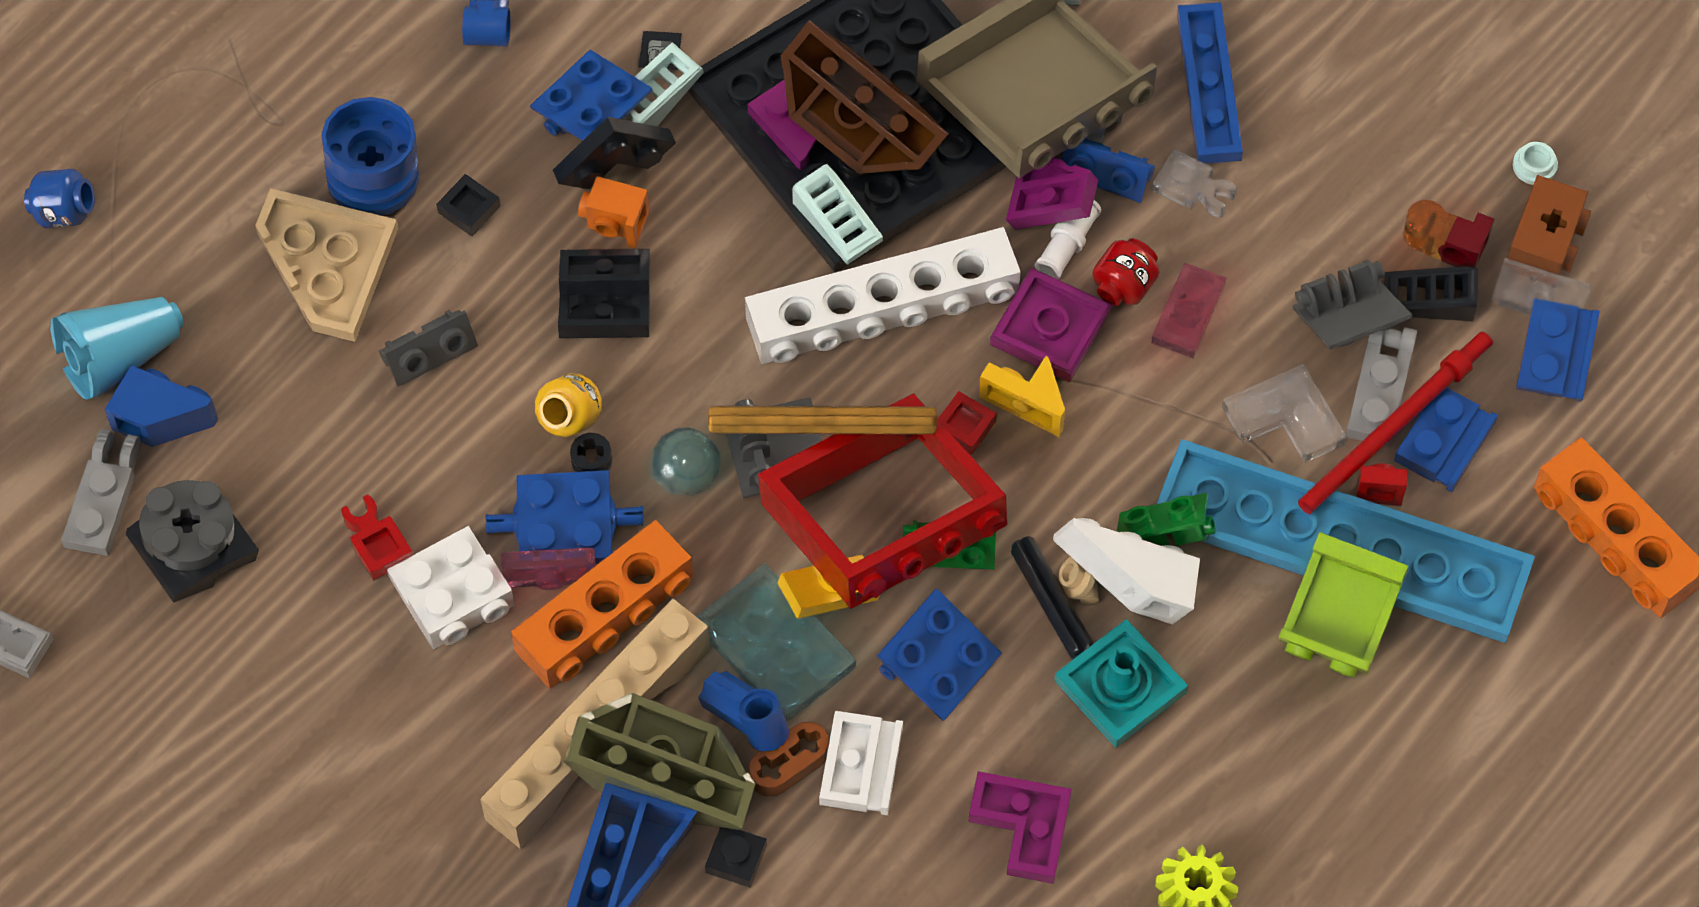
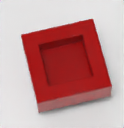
(967, 421)
(1382, 484)

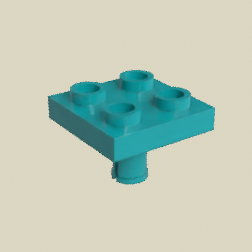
(1121, 683)

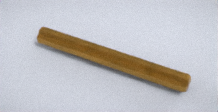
(822, 420)

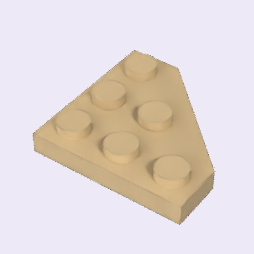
(326, 257)

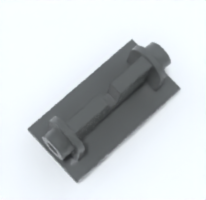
(436, 344)

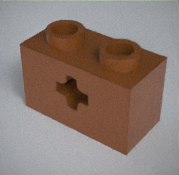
(1548, 226)

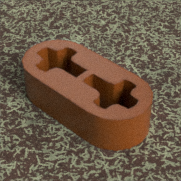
(795, 766)

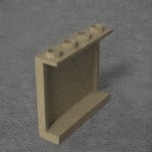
(1031, 80)

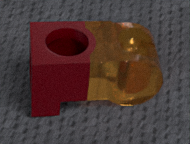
(1446, 235)

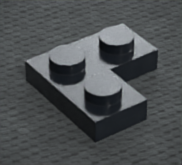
(612, 144)

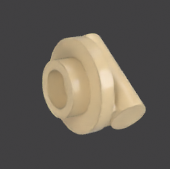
(1078, 582)

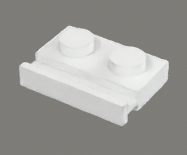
(860, 763)

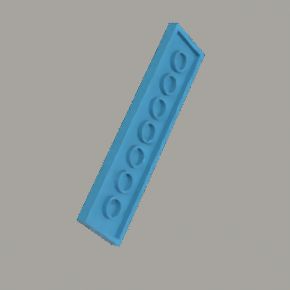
(1259, 517)

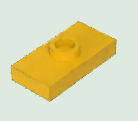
(810, 592)

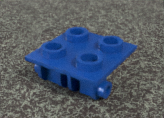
(588, 96)
(938, 654)

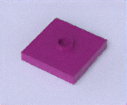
(1050, 322)

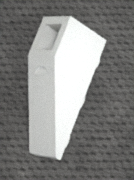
(1138, 573)

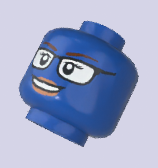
(59, 198)

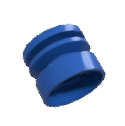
(370, 155)

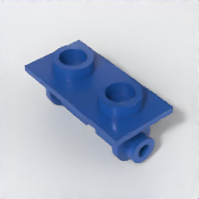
(1115, 172)

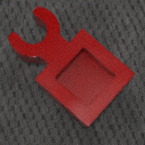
(377, 542)

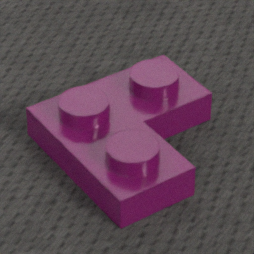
(1034, 813)

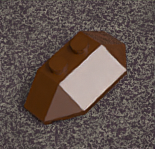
(854, 106)

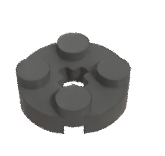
(180, 500)

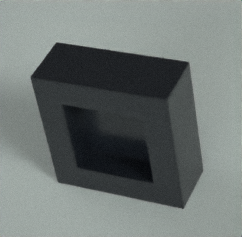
(468, 205)
(736, 856)

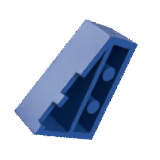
(627, 847)

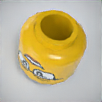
(568, 405)

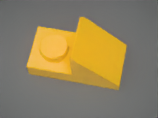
(1032, 401)

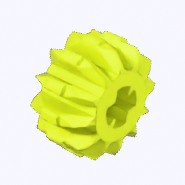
(1190, 871)

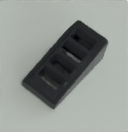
(1439, 278)

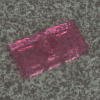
(1188, 310)
(546, 567)

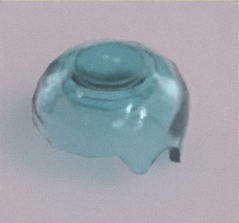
(684, 462)

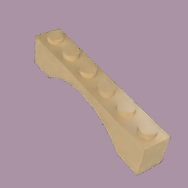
(646, 667)

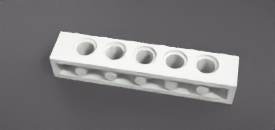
(896, 277)

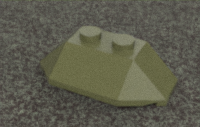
(663, 757)

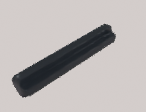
(1051, 596)

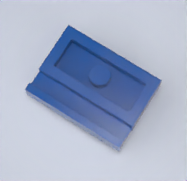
(1557, 349)
(1445, 438)

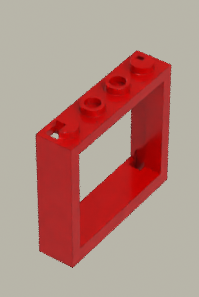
(905, 558)

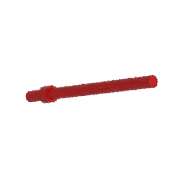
(1452, 369)

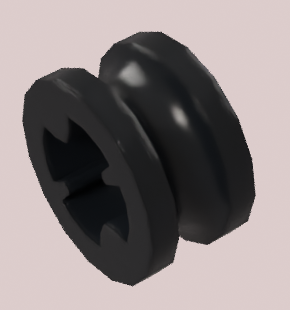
(586, 442)

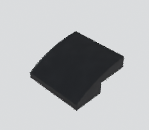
(604, 293)
(187, 583)

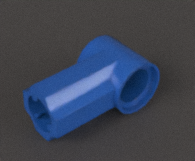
(486, 23)
(747, 709)

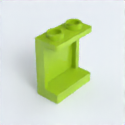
(1342, 605)

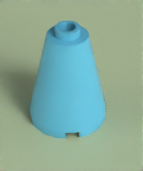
(111, 338)

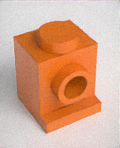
(615, 210)

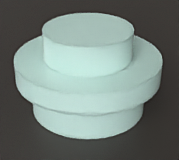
(1535, 160)

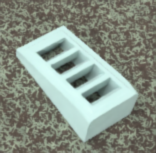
(666, 99)
(821, 190)

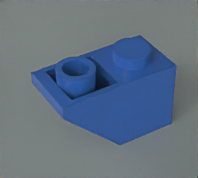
(157, 408)

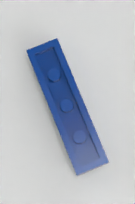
(1209, 83)

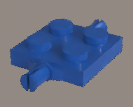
(565, 513)

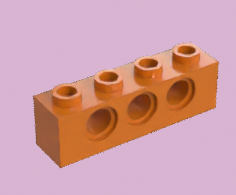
(1616, 503)
(647, 553)

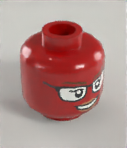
(1126, 272)

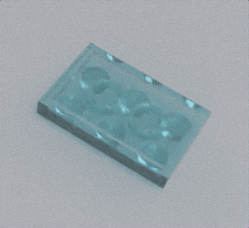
(772, 647)

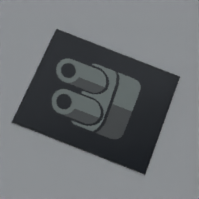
(654, 43)

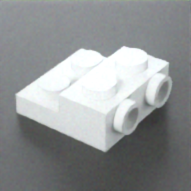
(452, 588)

